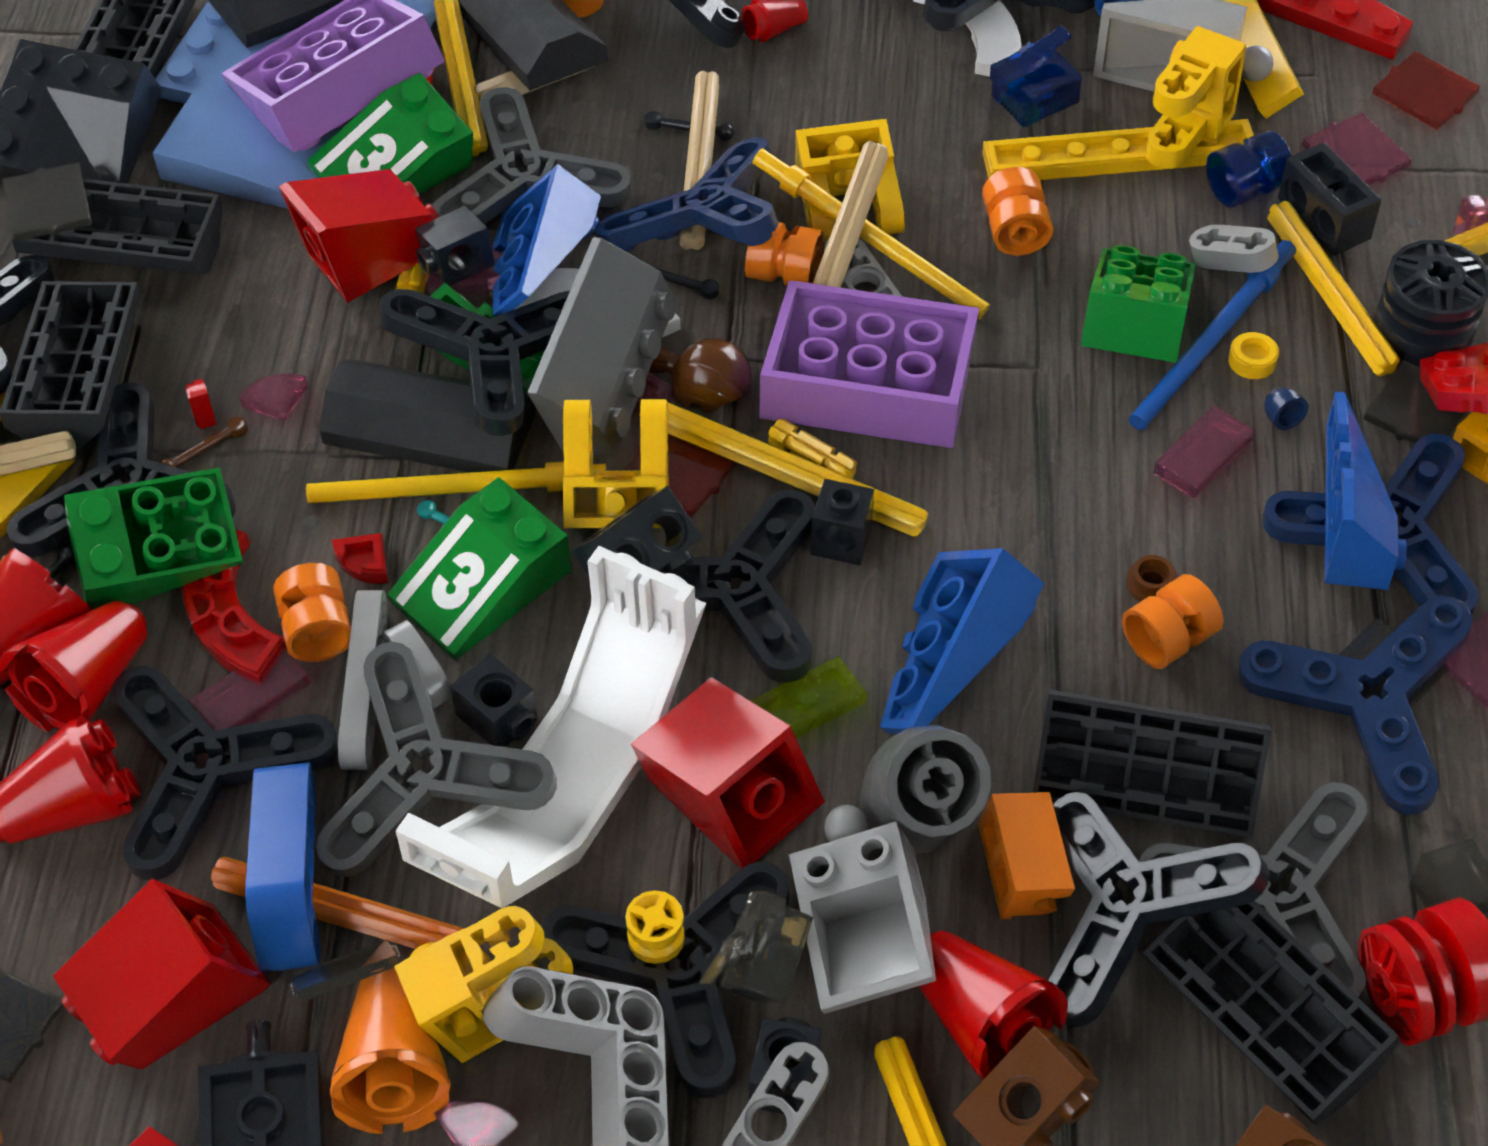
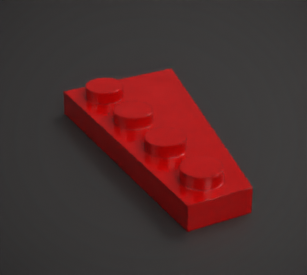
(1356, 22)

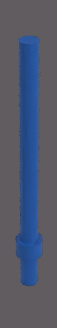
(1255, 285)

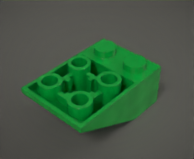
(1138, 303)
(151, 536)

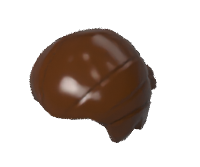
(706, 373)

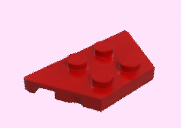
(1458, 379)

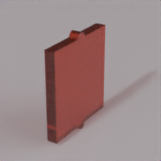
(1426, 90)
(692, 472)

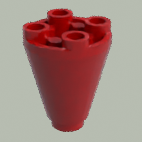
(67, 784)

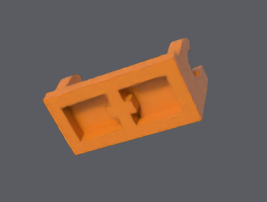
(1024, 854)

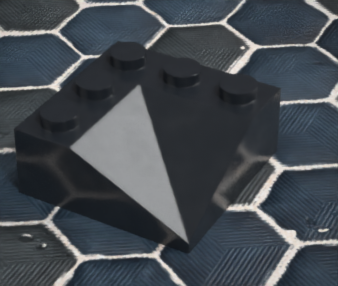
(74, 109)

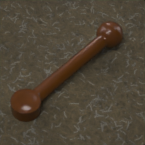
(235, 427)

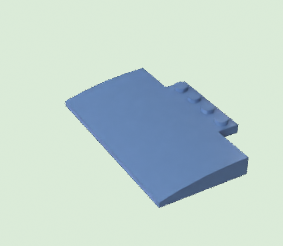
(215, 135)

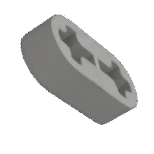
(1234, 248)
(433, 674)

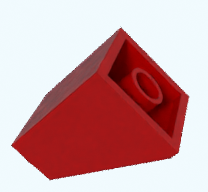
(358, 226)
(730, 771)
(157, 976)

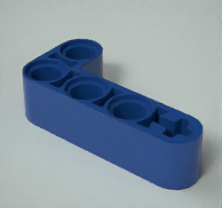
(282, 868)

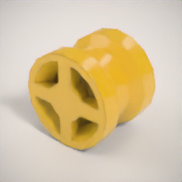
(650, 913)

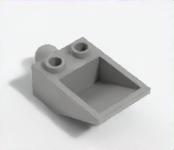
(1141, 35)
(866, 910)

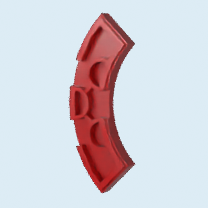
(226, 627)

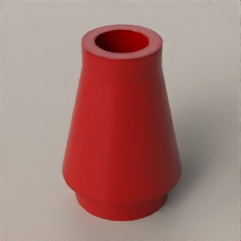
(772, 17)

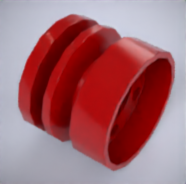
(1428, 970)

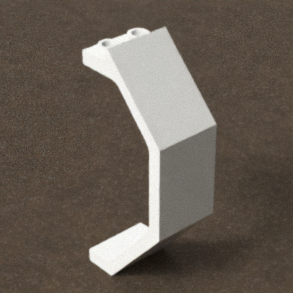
(611, 695)

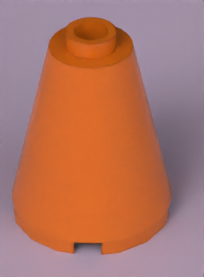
(387, 1062)

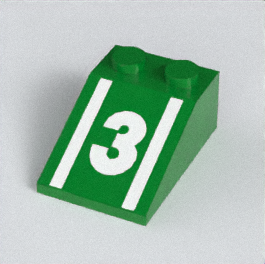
(402, 131)
(481, 569)

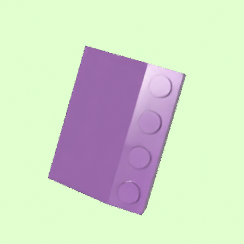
(333, 68)
(868, 363)

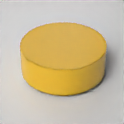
(1253, 355)

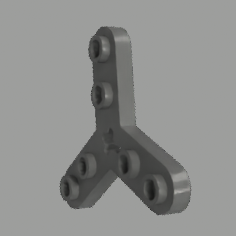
(514, 139)
(460, 769)
(1310, 850)

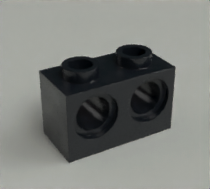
(1330, 198)
(633, 533)

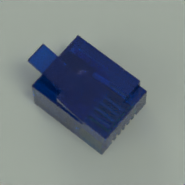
(1036, 80)

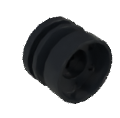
(1431, 299)

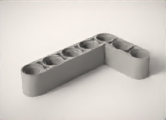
(613, 1025)

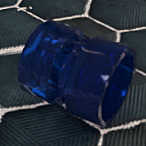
(1246, 170)

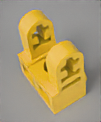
(1194, 95)
(831, 158)
(600, 496)
(456, 976)

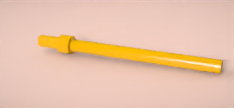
(797, 183)
(549, 476)

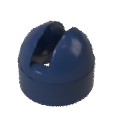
(1285, 408)

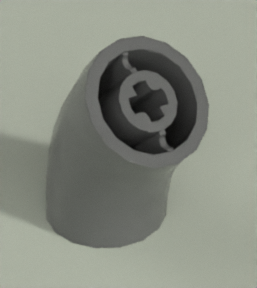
(927, 783)

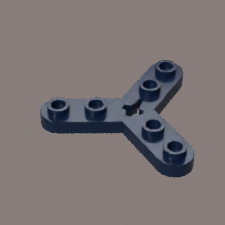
(714, 202)
(1414, 491)
(1383, 725)

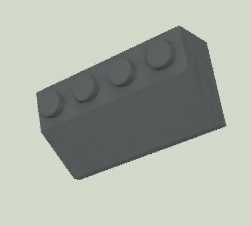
(604, 344)

